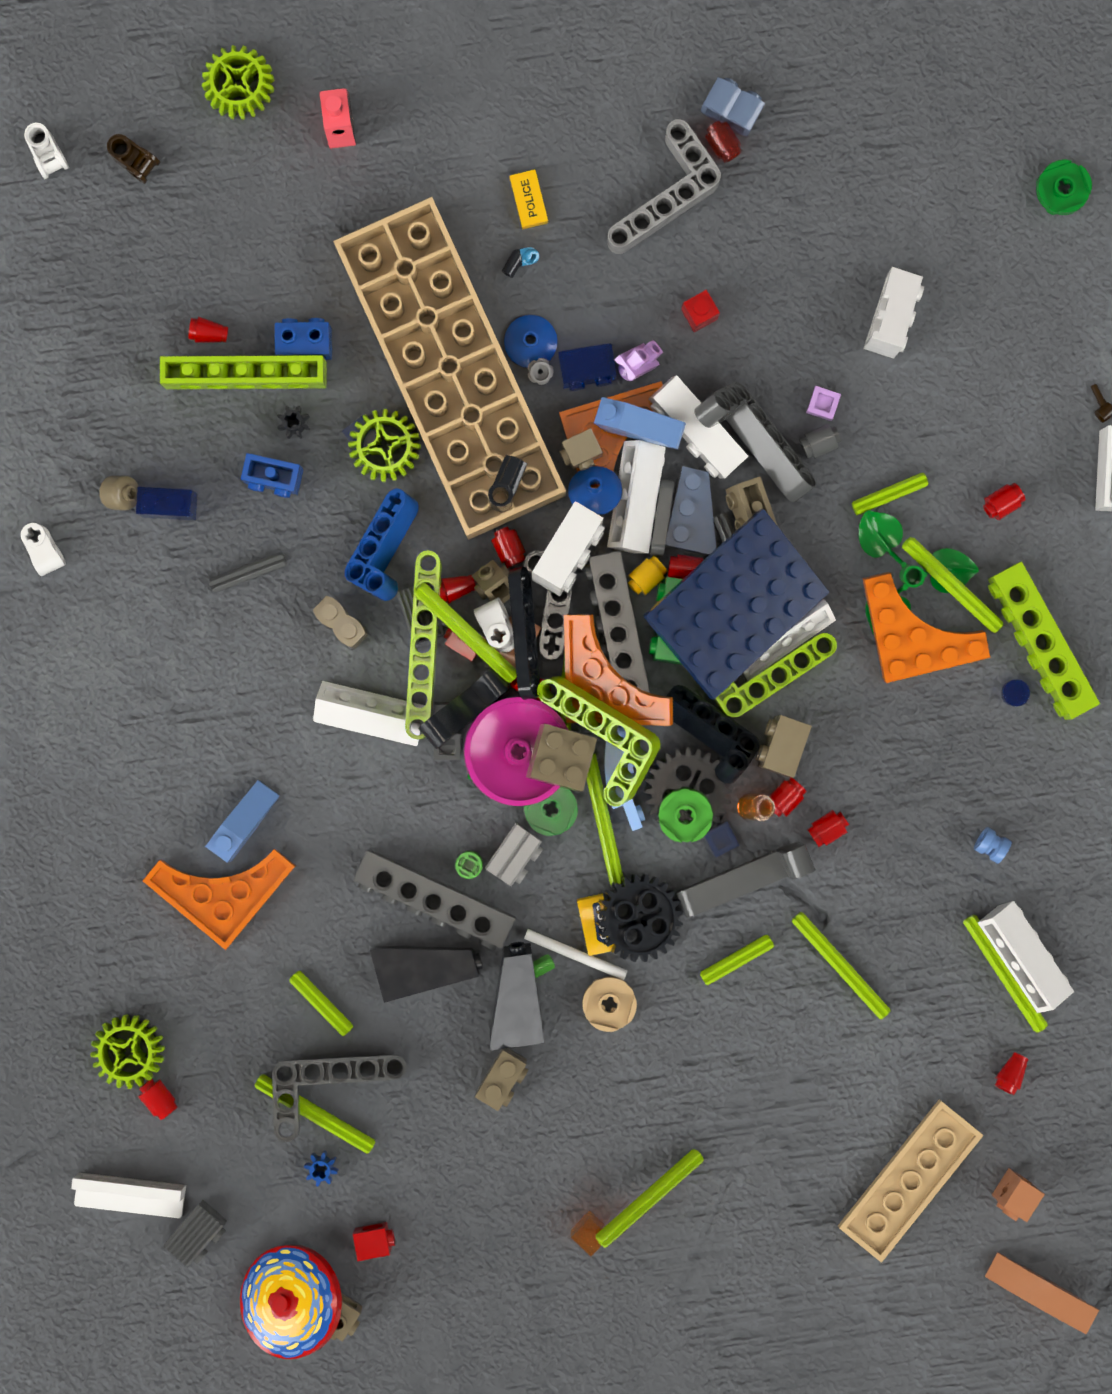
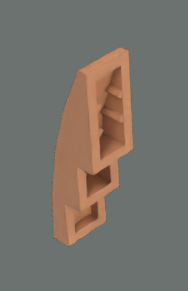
(1042, 1293)

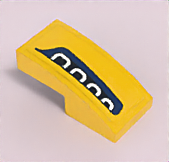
(587, 909)

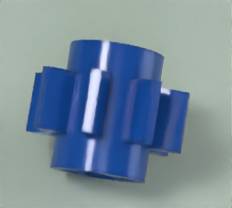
(321, 1176)

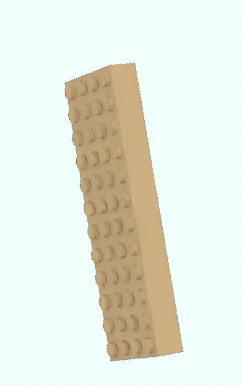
(448, 364)

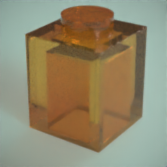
(585, 1231)

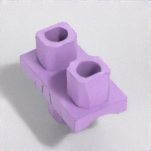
(638, 360)

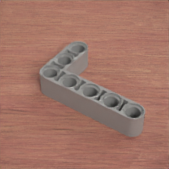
(670, 196)

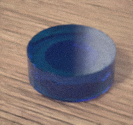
(1015, 693)

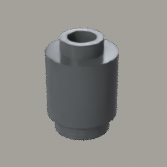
(820, 441)

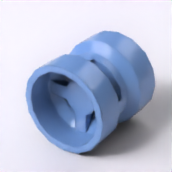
(992, 845)

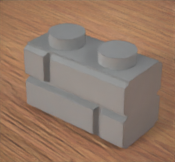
(514, 854)

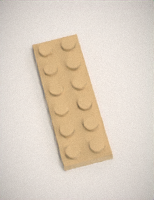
(910, 1180)

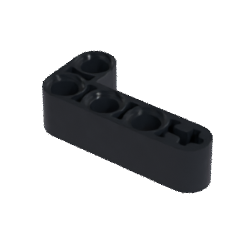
(464, 708)
(716, 731)

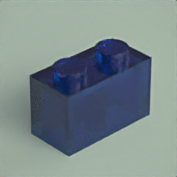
(587, 366)
(166, 503)

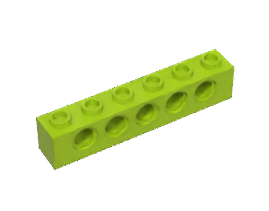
(243, 372)
(1056, 648)

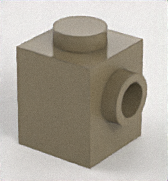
(581, 450)

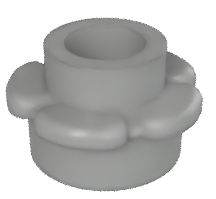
(533, 368)

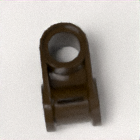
(135, 160)

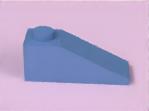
(638, 423)
(242, 822)

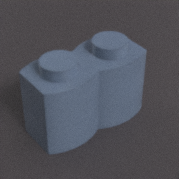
(733, 106)

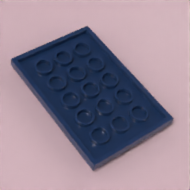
(736, 604)

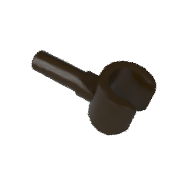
(1104, 412)

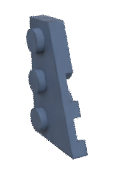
(692, 514)

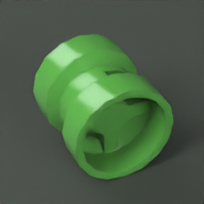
(469, 864)

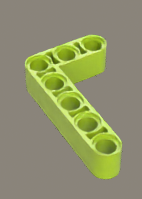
(765, 680)
(608, 731)

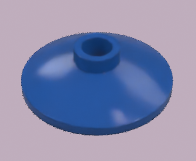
(515, 340)
(600, 499)

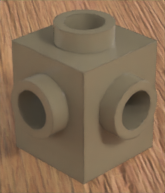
(492, 582)
(348, 1320)

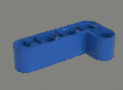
(380, 544)

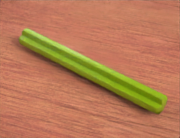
(952, 584)
(465, 632)
(604, 823)
(841, 966)
(1035, 1019)
(320, 1117)
(649, 1198)

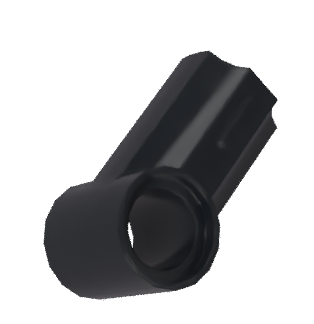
(507, 481)

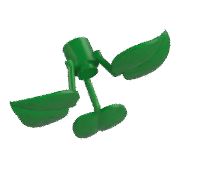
(881, 532)

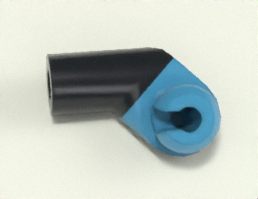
(519, 258)

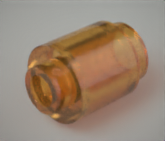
(755, 807)

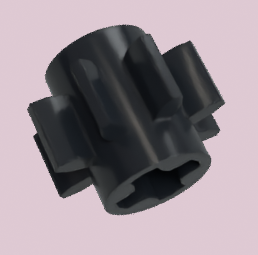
(296, 429)

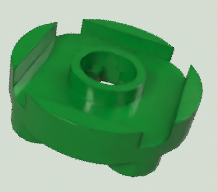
(1054, 200)
(557, 823)

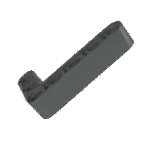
(760, 436)
(787, 861)
(326, 1077)

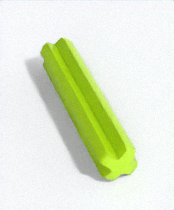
(889, 493)
(736, 959)
(321, 1003)

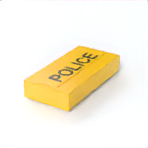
(528, 199)

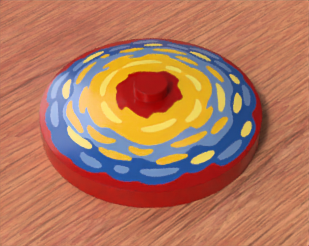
(290, 1301)

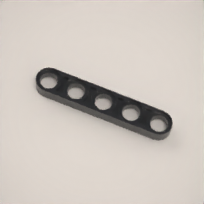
(524, 632)

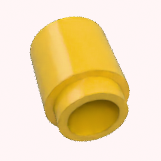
(647, 575)

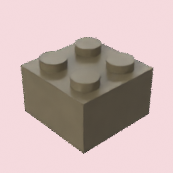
(783, 745)
(561, 757)

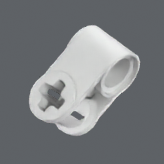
(47, 153)
(44, 553)
(494, 622)

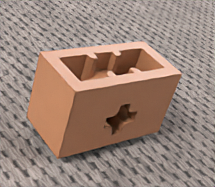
(1017, 1196)

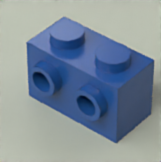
(303, 338)
(271, 474)

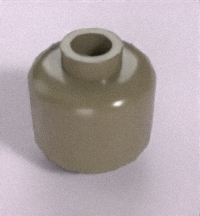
(119, 492)

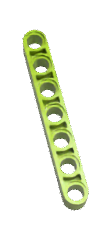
(416, 658)

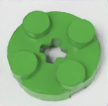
(685, 799)

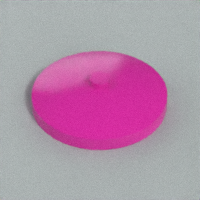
(501, 748)

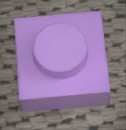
(823, 403)

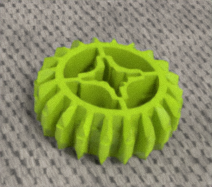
(230, 90)
(373, 449)
(117, 1046)

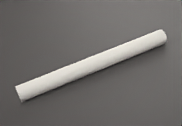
(575, 954)

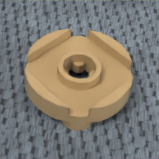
(622, 995)

